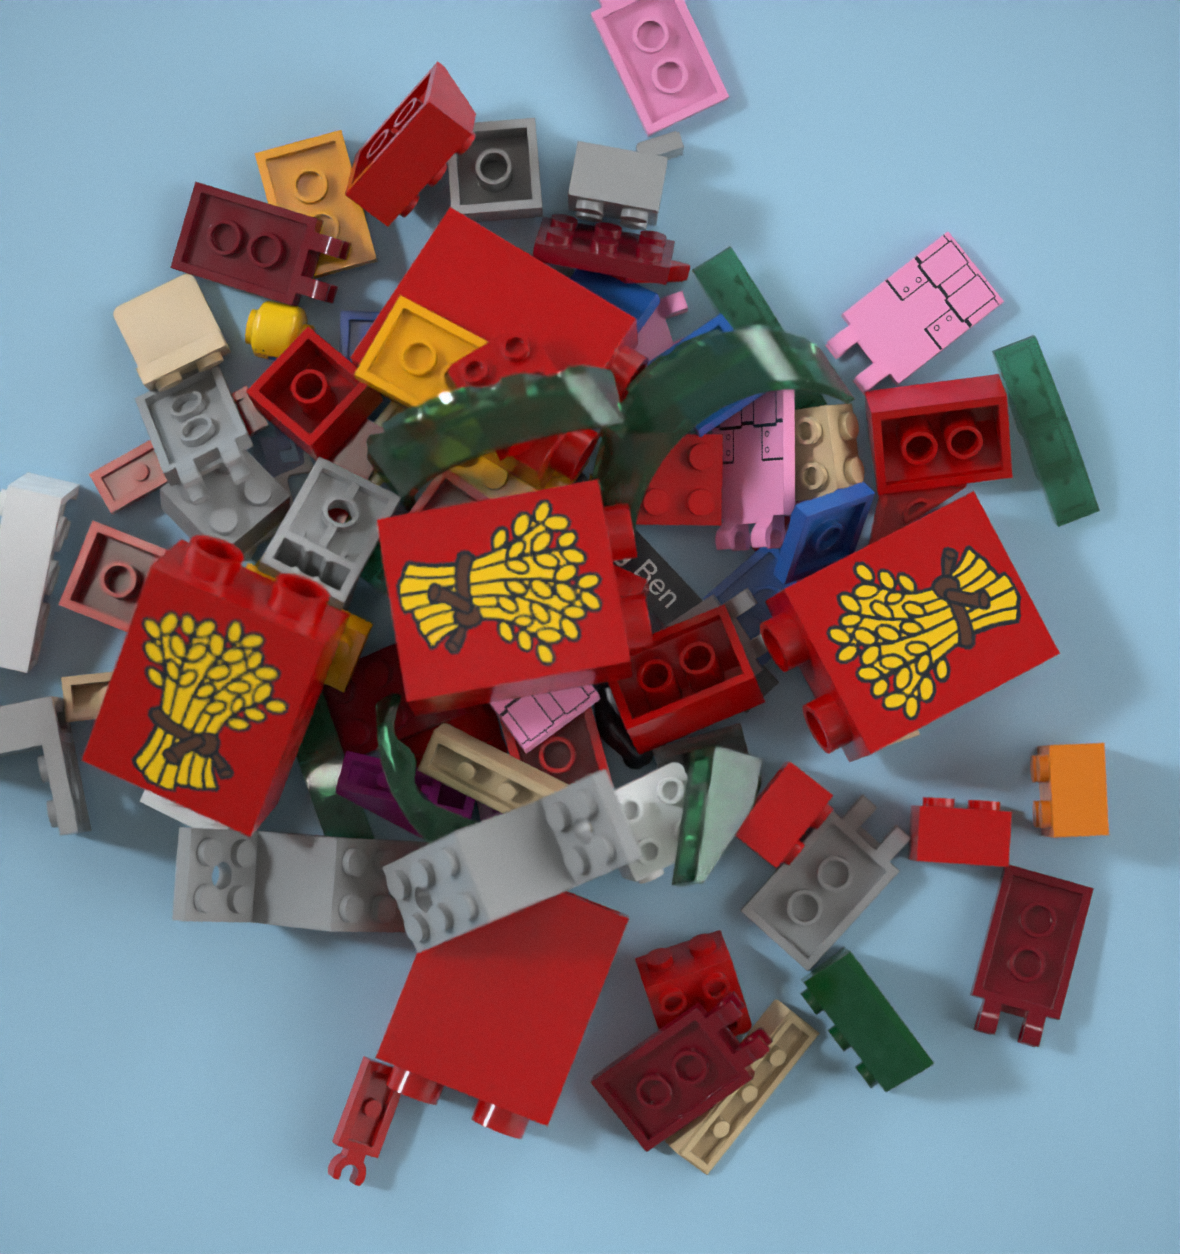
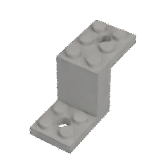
(321, 548)
(43, 726)
(511, 861)
(287, 880)

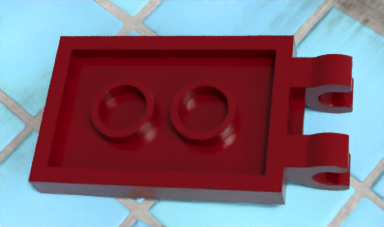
(254, 246)
(1029, 950)
(680, 1071)

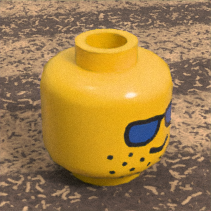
(274, 328)

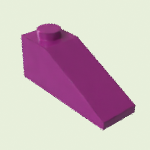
(366, 785)

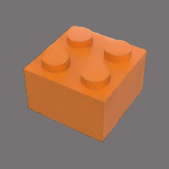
(1070, 790)

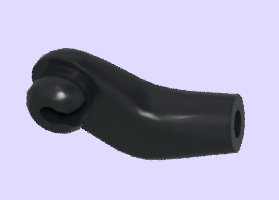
(614, 733)

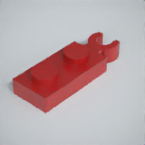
(364, 1119)

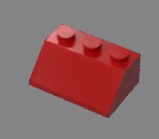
(412, 147)
(939, 434)
(686, 681)

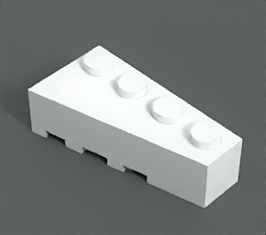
(29, 536)

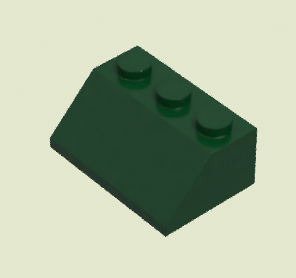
(864, 1021)

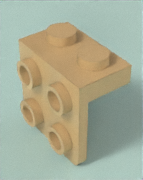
(171, 333)
(826, 450)

